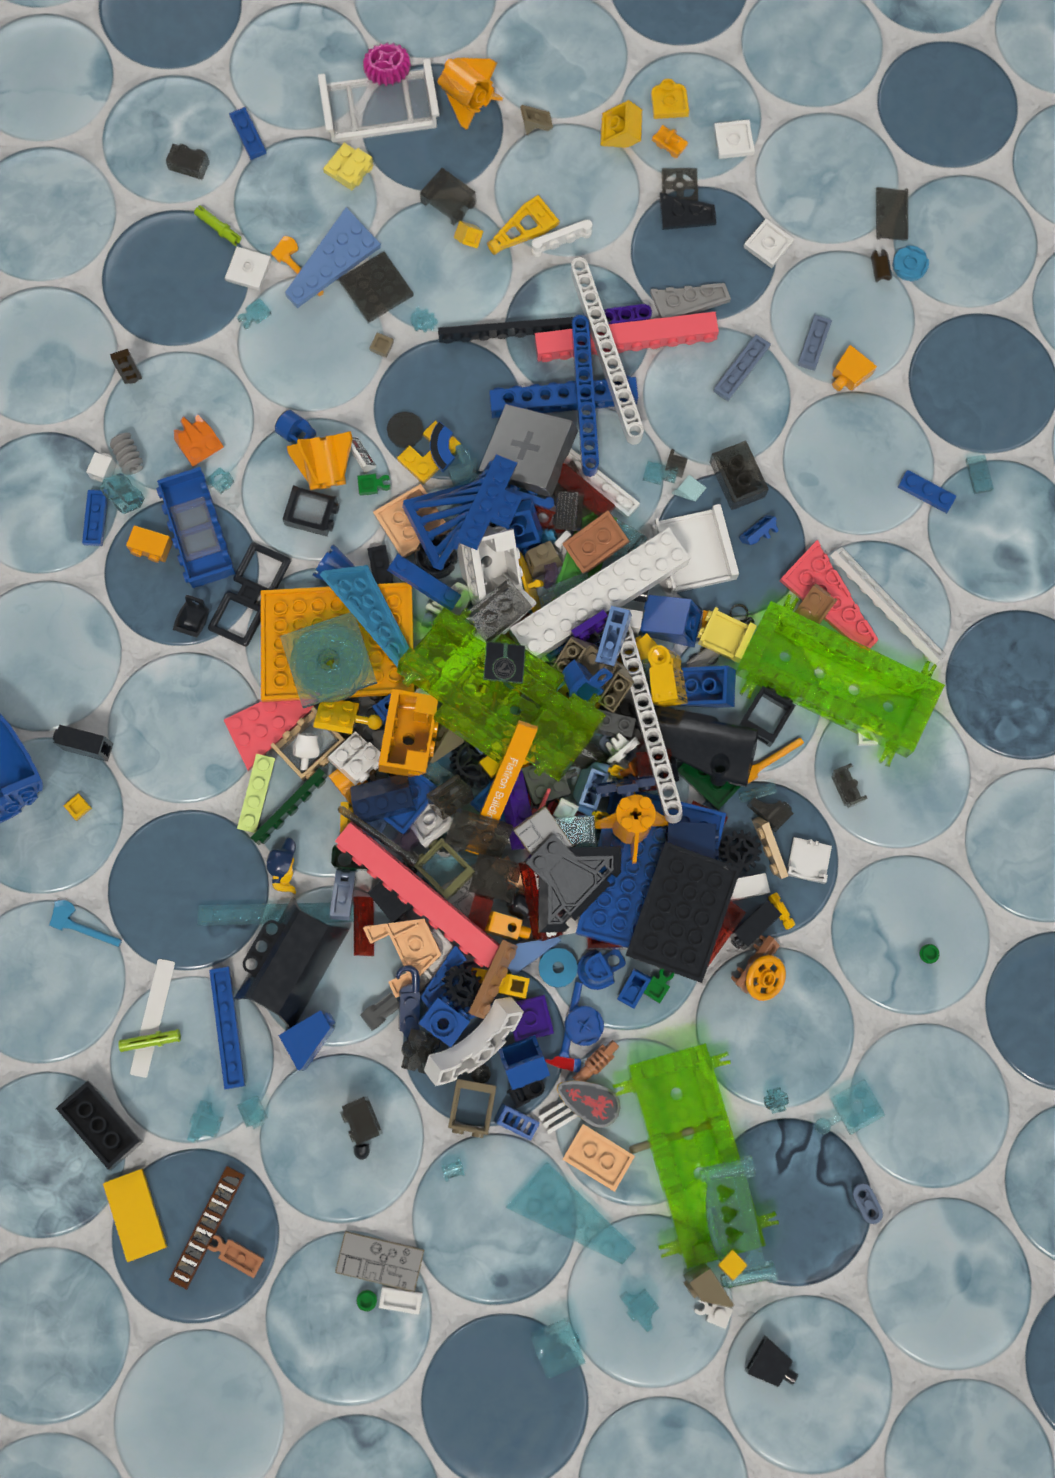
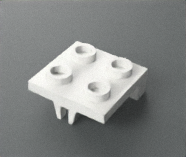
(809, 860)

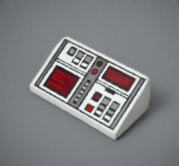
(362, 455)

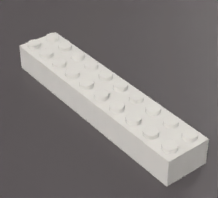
(609, 587)

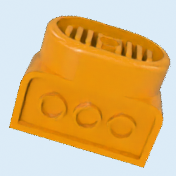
(408, 717)

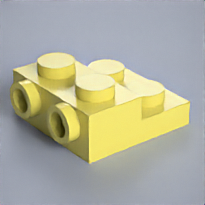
(349, 166)

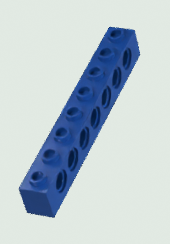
(555, 402)

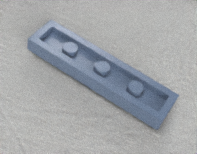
(742, 367)

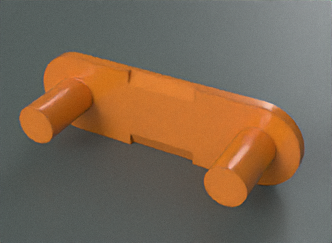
(632, 768)

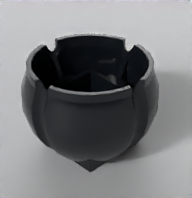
(421, 561)

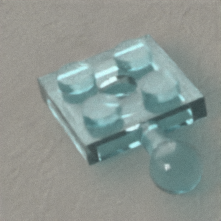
(843, 1105)

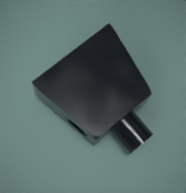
(771, 1364)

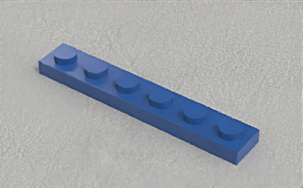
(227, 1028)

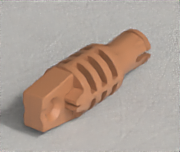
(597, 1061)

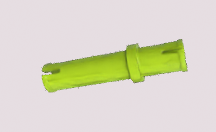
(223, 229)
(158, 1039)

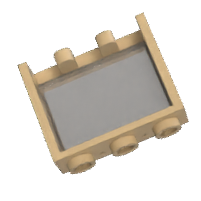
(327, 740)

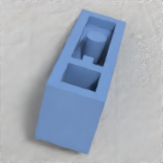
(613, 635)
(529, 952)

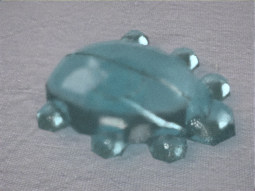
(423, 320)

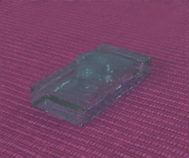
(979, 474)

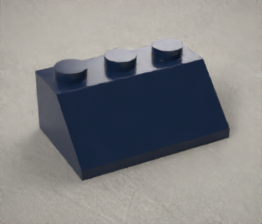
(382, 798)

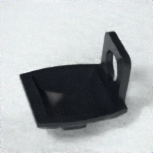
(191, 617)

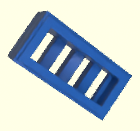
(501, 1114)

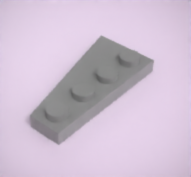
(689, 299)

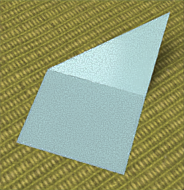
(690, 489)

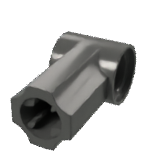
(377, 1013)

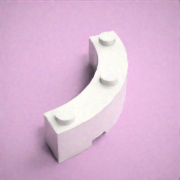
(477, 1046)

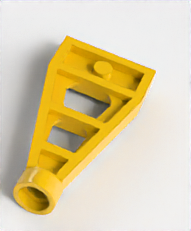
(539, 213)

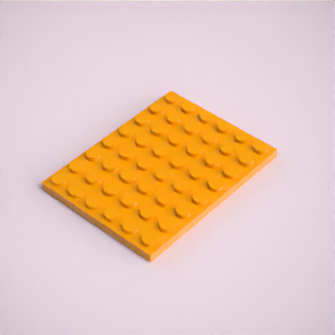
(301, 607)

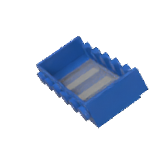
(195, 527)

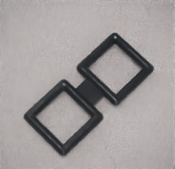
(248, 594)

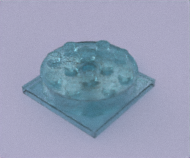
(314, 646)

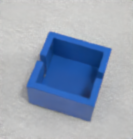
(524, 1062)

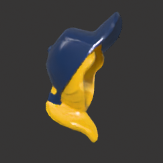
(280, 866)

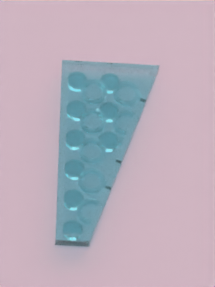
(560, 1207)

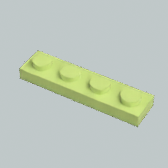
(256, 793)

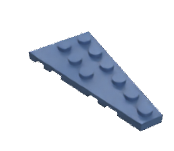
(338, 253)

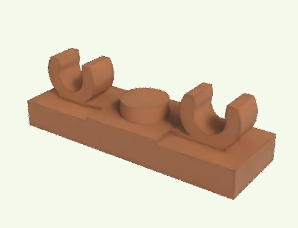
(768, 947)

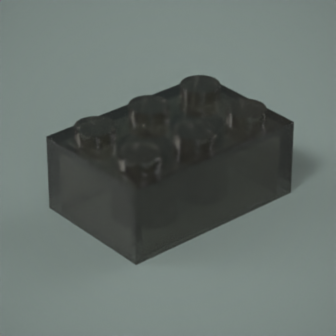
(738, 475)

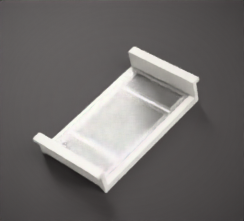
(368, 110)

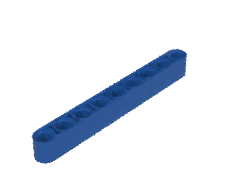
(583, 403)

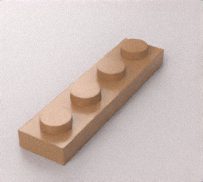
(493, 979)

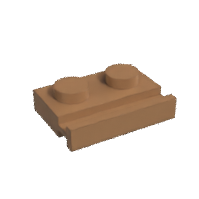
(816, 604)

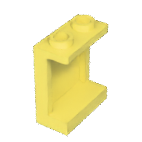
(726, 635)

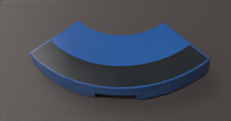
(440, 446)

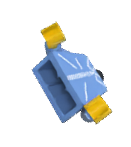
(585, 791)

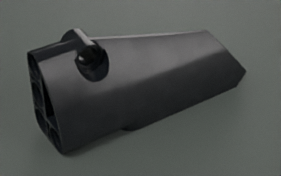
(706, 744)

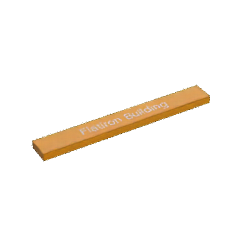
(508, 770)

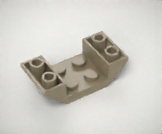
(585, 653)

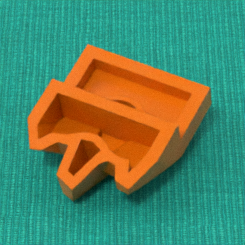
(197, 440)

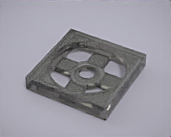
(690, 172)

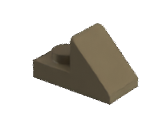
(535, 118)

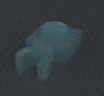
(255, 312)

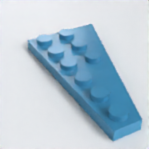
(365, 601)

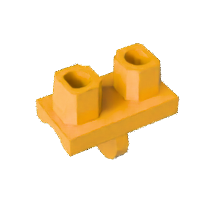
(670, 141)

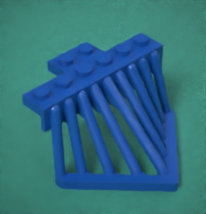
(481, 503)

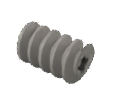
(126, 453)

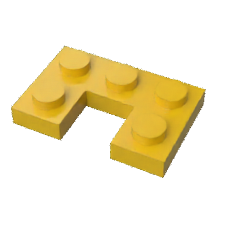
(423, 467)

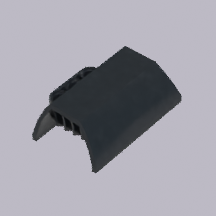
(291, 963)

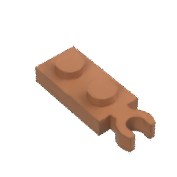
(238, 1256)

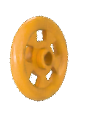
(765, 977)

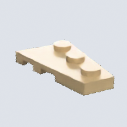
(770, 847)

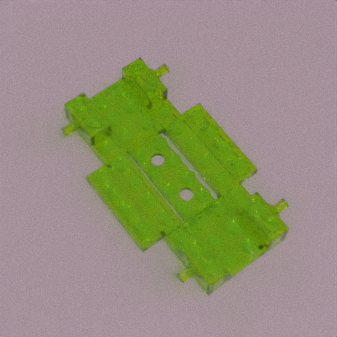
(448, 670)

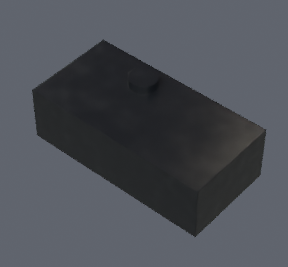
(99, 1125)

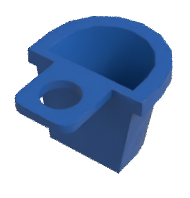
(582, 682)
(595, 970)

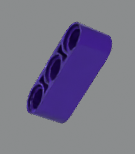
(632, 312)

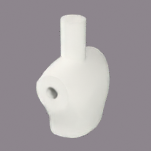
(306, 747)

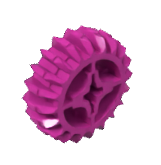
(386, 64)

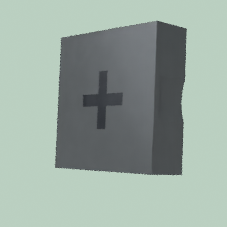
(537, 445)

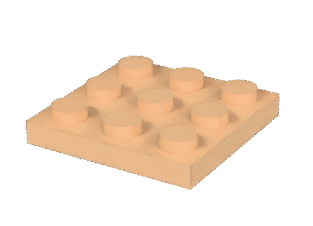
(397, 525)

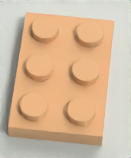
(598, 1157)

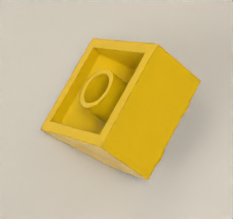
(621, 125)

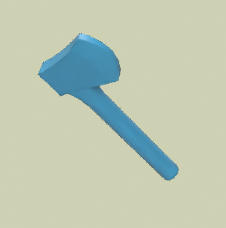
(60, 919)

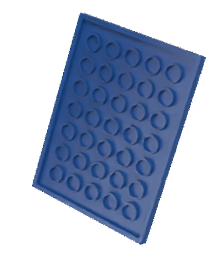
(617, 909)

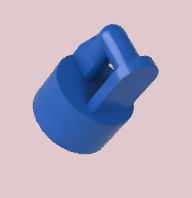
(291, 425)

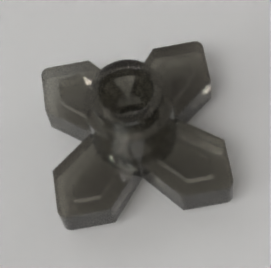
(418, 1049)

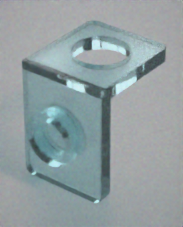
(223, 483)

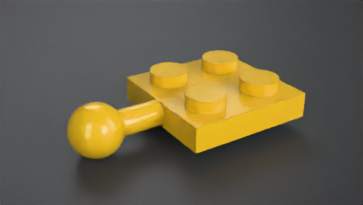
(342, 716)

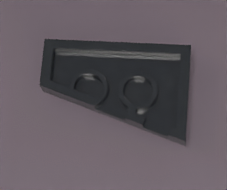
(683, 213)

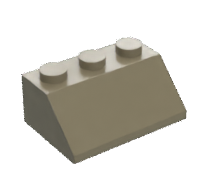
(704, 1285)

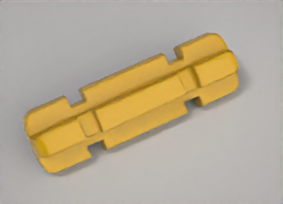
(775, 900)

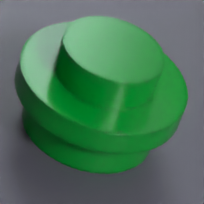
(929, 953)
(366, 1300)

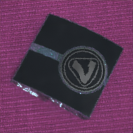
(504, 662)

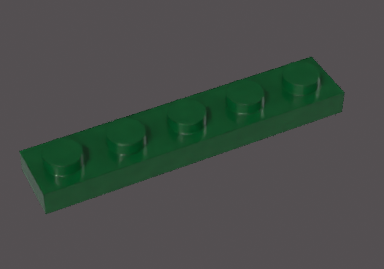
(290, 807)

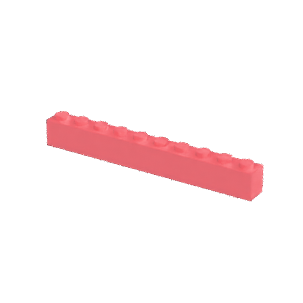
(634, 335)
(418, 894)

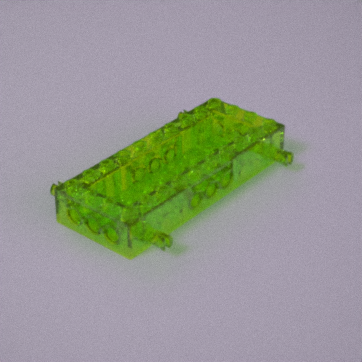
(844, 665)
(677, 1157)

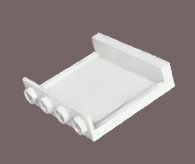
(707, 545)

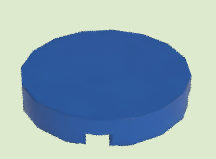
(584, 1025)

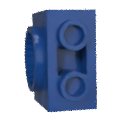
(440, 1009)

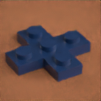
(625, 786)

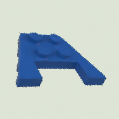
(434, 987)

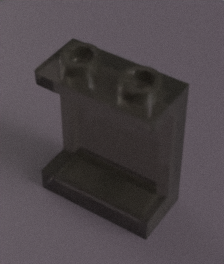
(448, 196)

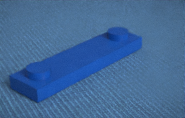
(424, 582)

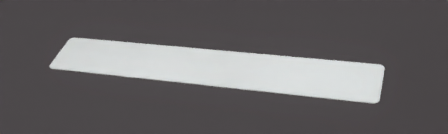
(153, 1015)

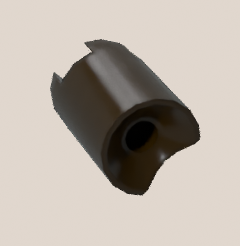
(881, 266)

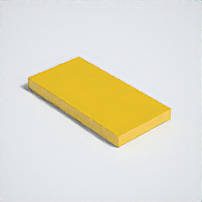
(135, 1215)

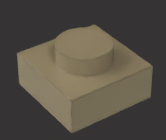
(381, 345)

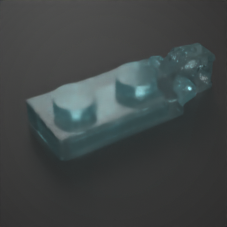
(562, 587)

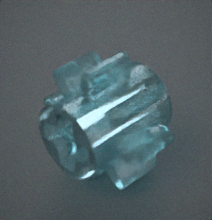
(776, 1100)

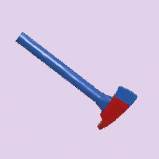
(562, 1060)

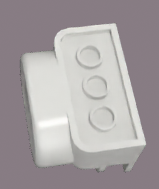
(497, 566)

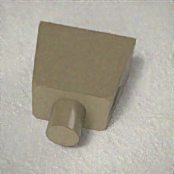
(540, 556)

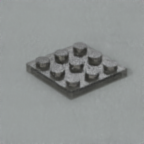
(376, 287)

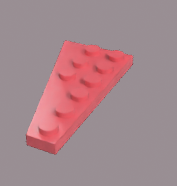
(845, 615)
(262, 725)

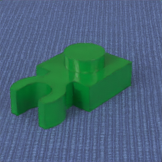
(370, 484)
(657, 987)

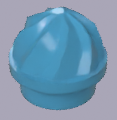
(549, 535)

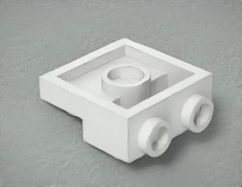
(355, 758)

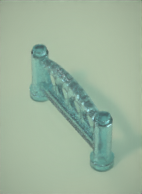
(735, 1176)

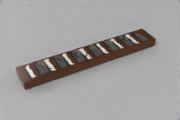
(207, 1227)

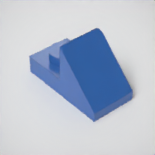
(634, 988)

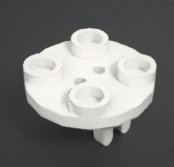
(620, 748)

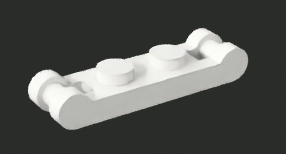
(565, 235)

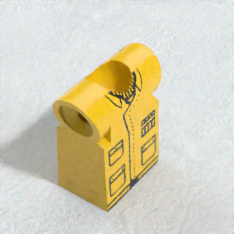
(666, 677)

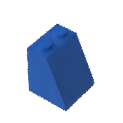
(671, 619)
(307, 1038)

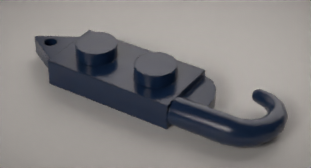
(409, 1002)

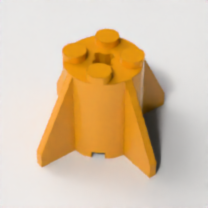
(468, 86)
(322, 459)
(632, 821)

